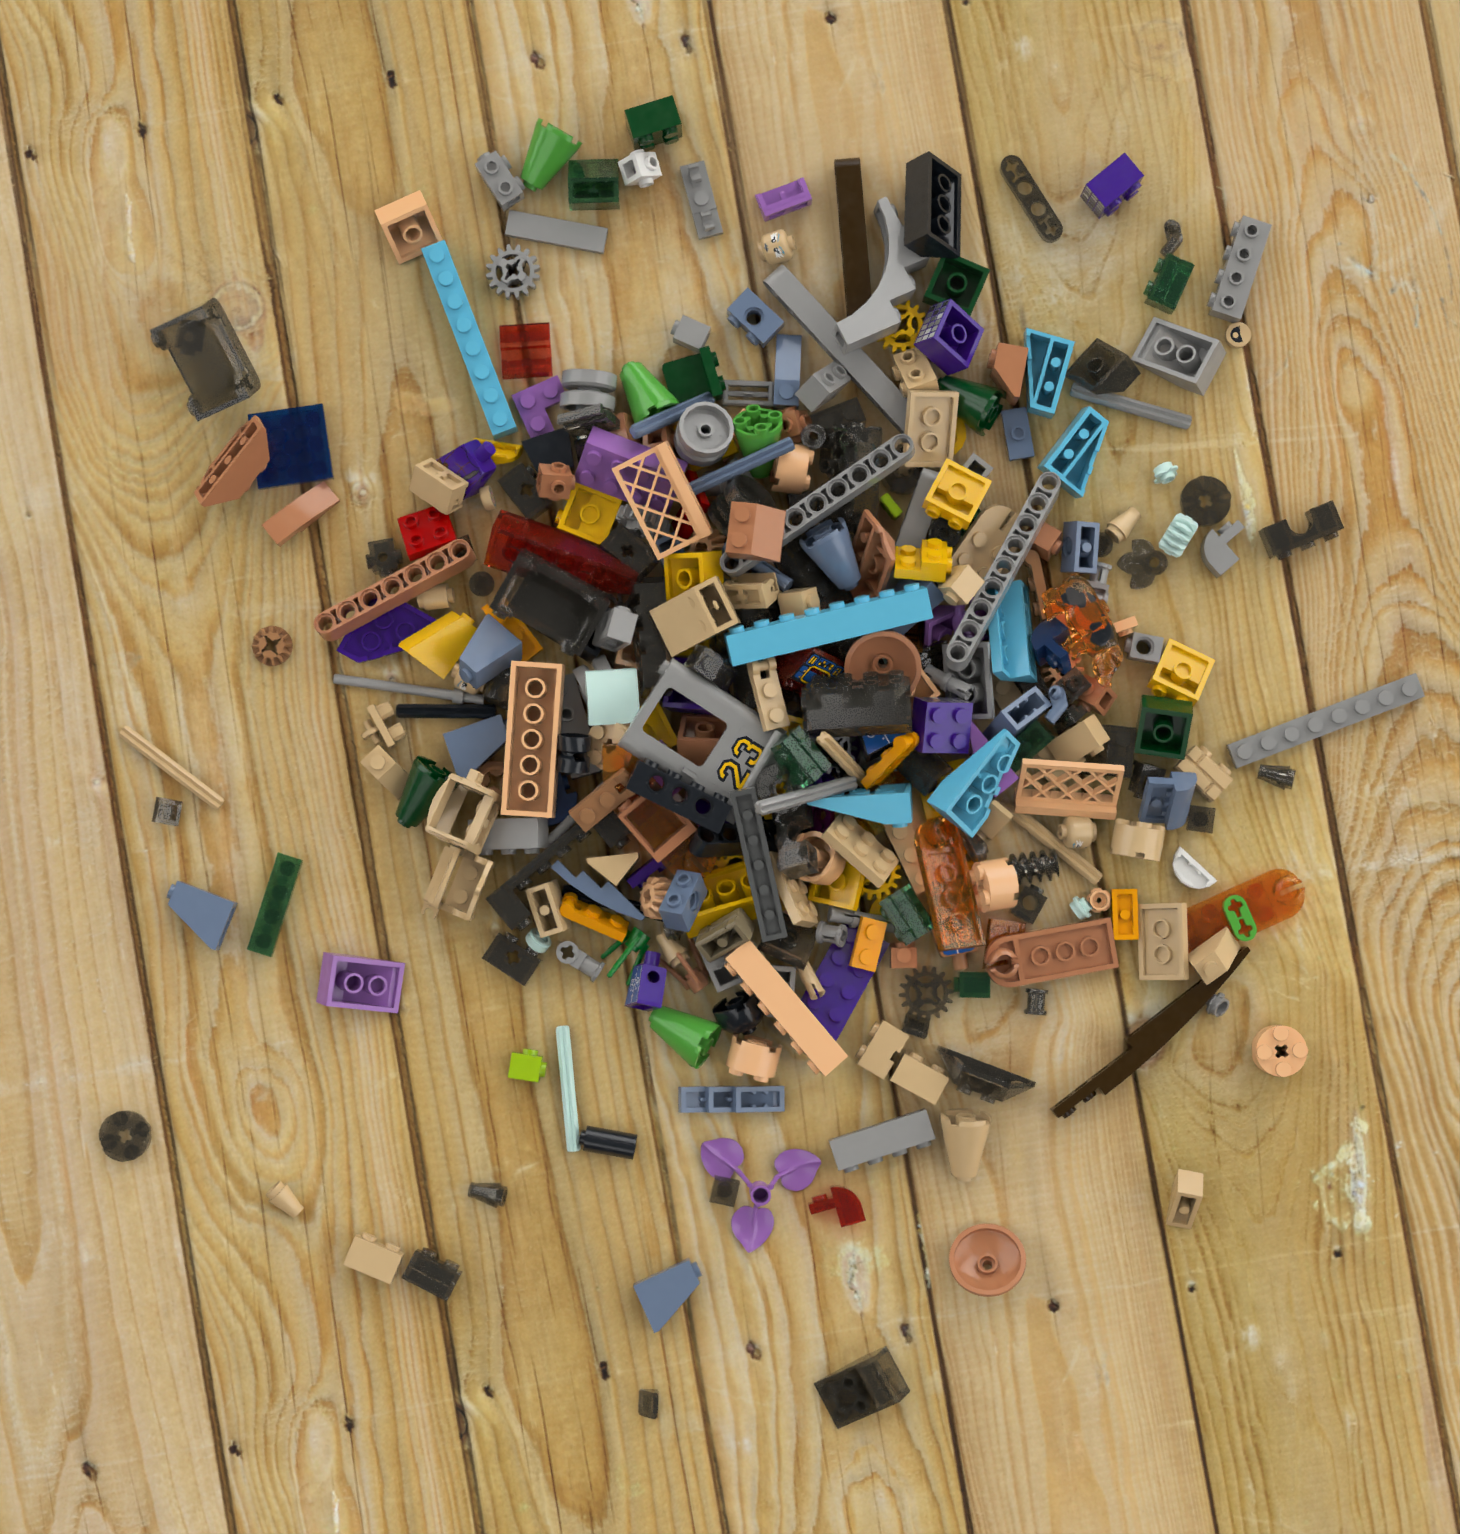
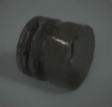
(739, 489)

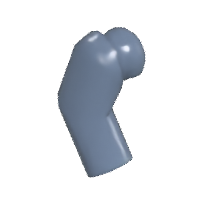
(1059, 703)

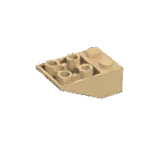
(695, 616)

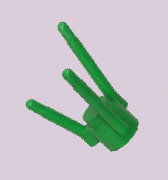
(635, 941)

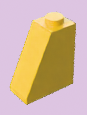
(441, 642)

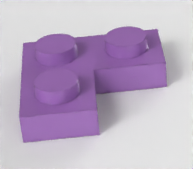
(533, 402)

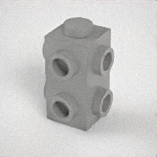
(499, 180)

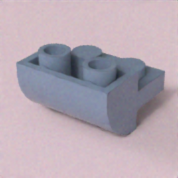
(1168, 799)

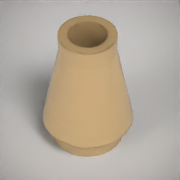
(1122, 525)
(670, 948)
(284, 1199)

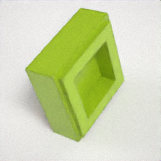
(890, 506)

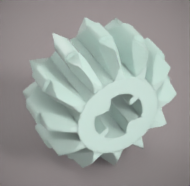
(1178, 535)

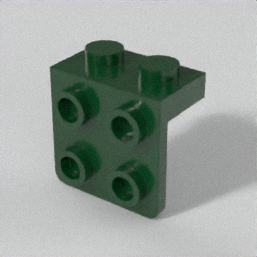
(694, 376)

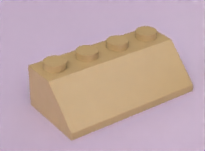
(903, 844)

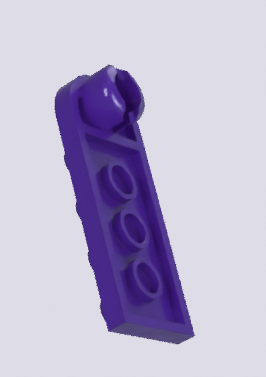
(841, 984)

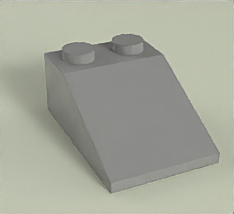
(1179, 355)

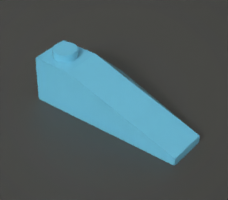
(969, 789)
(885, 805)

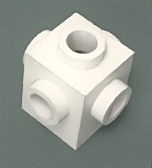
(640, 168)

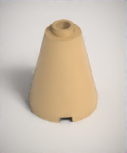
(965, 1140)

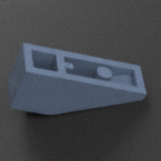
(787, 371)

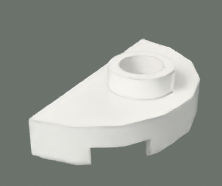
(1190, 871)

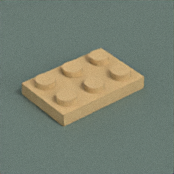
(931, 425)
(860, 849)
(794, 897)
(1163, 941)

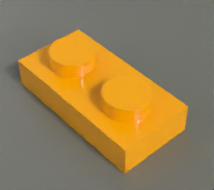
(1124, 914)
(868, 944)

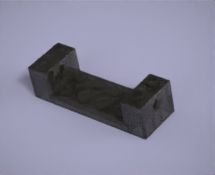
(509, 903)

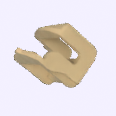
(447, 805)
(465, 887)

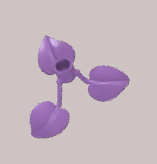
(755, 1224)

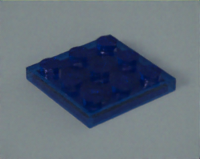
(296, 447)

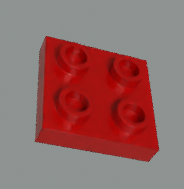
(425, 532)

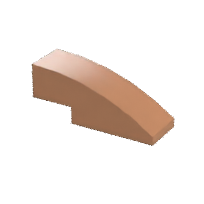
(300, 513)

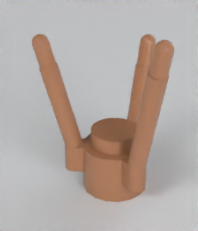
(695, 978)

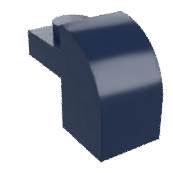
(1047, 645)
(564, 801)

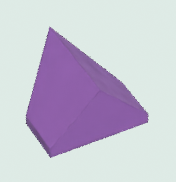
(939, 625)

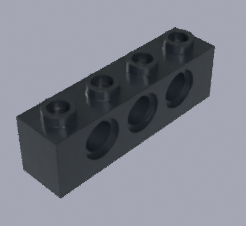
(711, 819)

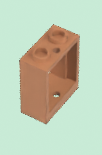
(668, 844)

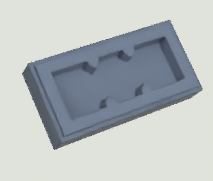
(1017, 434)

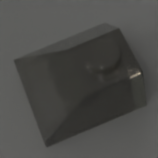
(1103, 369)

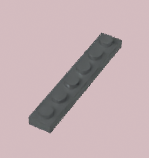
(758, 864)

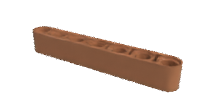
(382, 589)

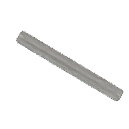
(1133, 407)
(805, 795)

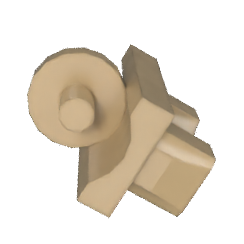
(379, 714)

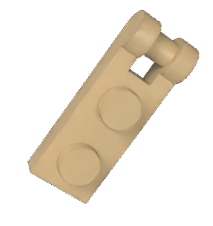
(768, 694)

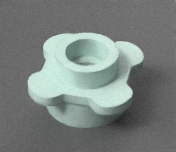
(1165, 473)

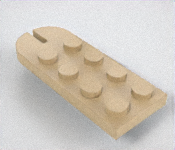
(984, 540)

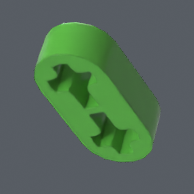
(1233, 920)

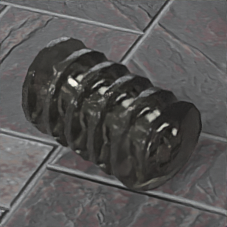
(1035, 866)

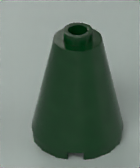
(977, 402)
(420, 790)

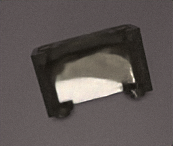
(208, 358)
(550, 601)

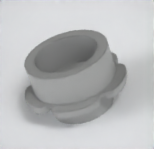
(1217, 1004)

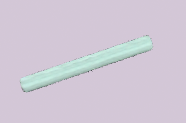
(568, 1088)

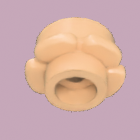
(1105, 898)

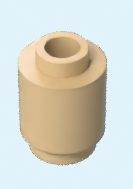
(436, 598)

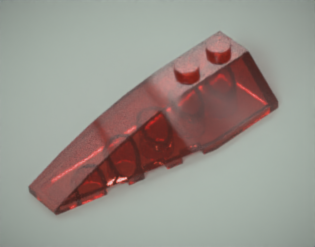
(564, 550)

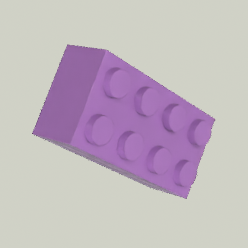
(608, 450)

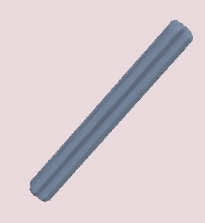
(742, 465)

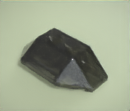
(981, 1077)

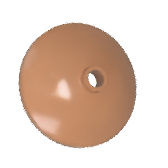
(886, 644)
(987, 1246)

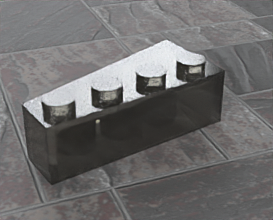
(647, 641)

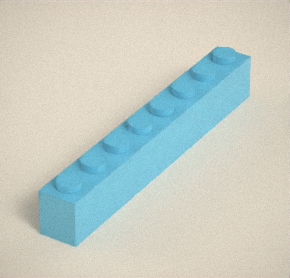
(469, 339)
(828, 625)

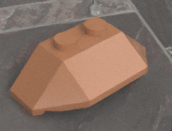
(235, 465)
(874, 556)

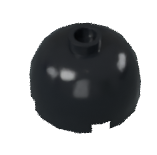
(738, 1014)

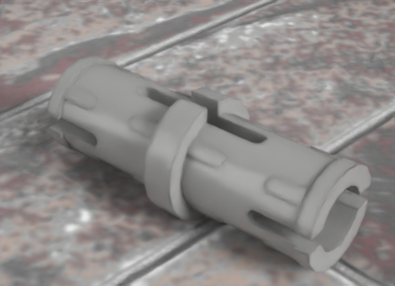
(949, 682)

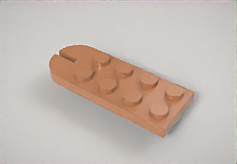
(1052, 953)

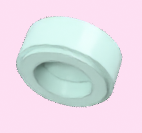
(536, 943)

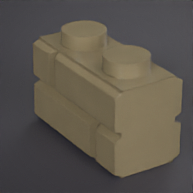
(725, 934)

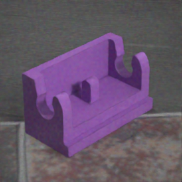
(784, 199)

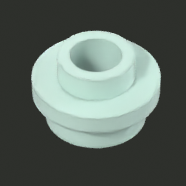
(1081, 907)

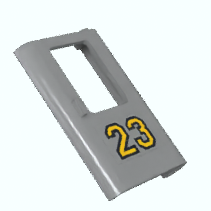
(732, 755)

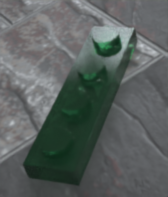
(275, 904)

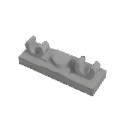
(701, 200)

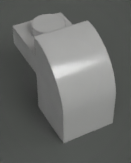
(1215, 551)

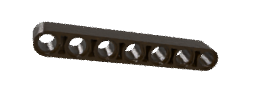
(852, 233)

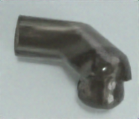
(1173, 236)

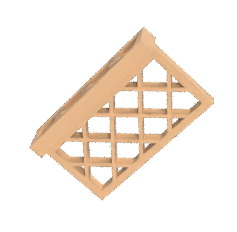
(682, 490)
(1068, 802)

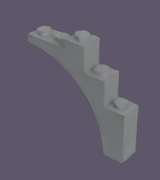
(877, 316)

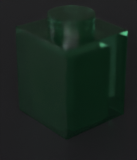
(972, 985)

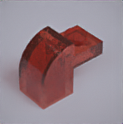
(844, 1200)

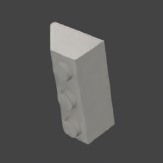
(980, 676)

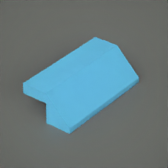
(1011, 636)

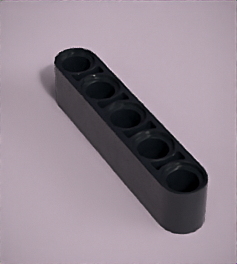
(727, 843)

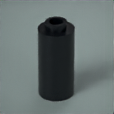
(608, 1142)

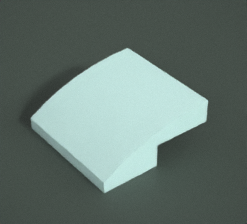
(612, 696)

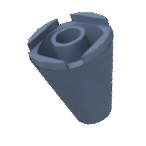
(833, 552)

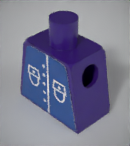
(646, 993)

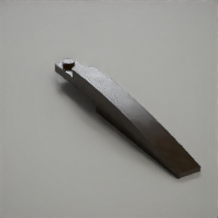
(1147, 1040)

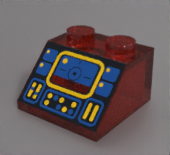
(799, 666)

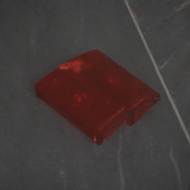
(526, 350)

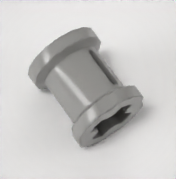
(831, 933)

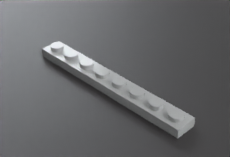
(1325, 720)

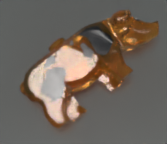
(1089, 623)

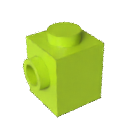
(527, 1066)

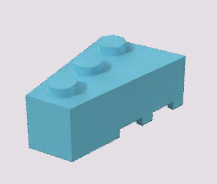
(1045, 370)
(1076, 451)

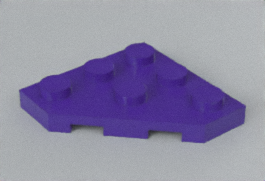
(383, 634)

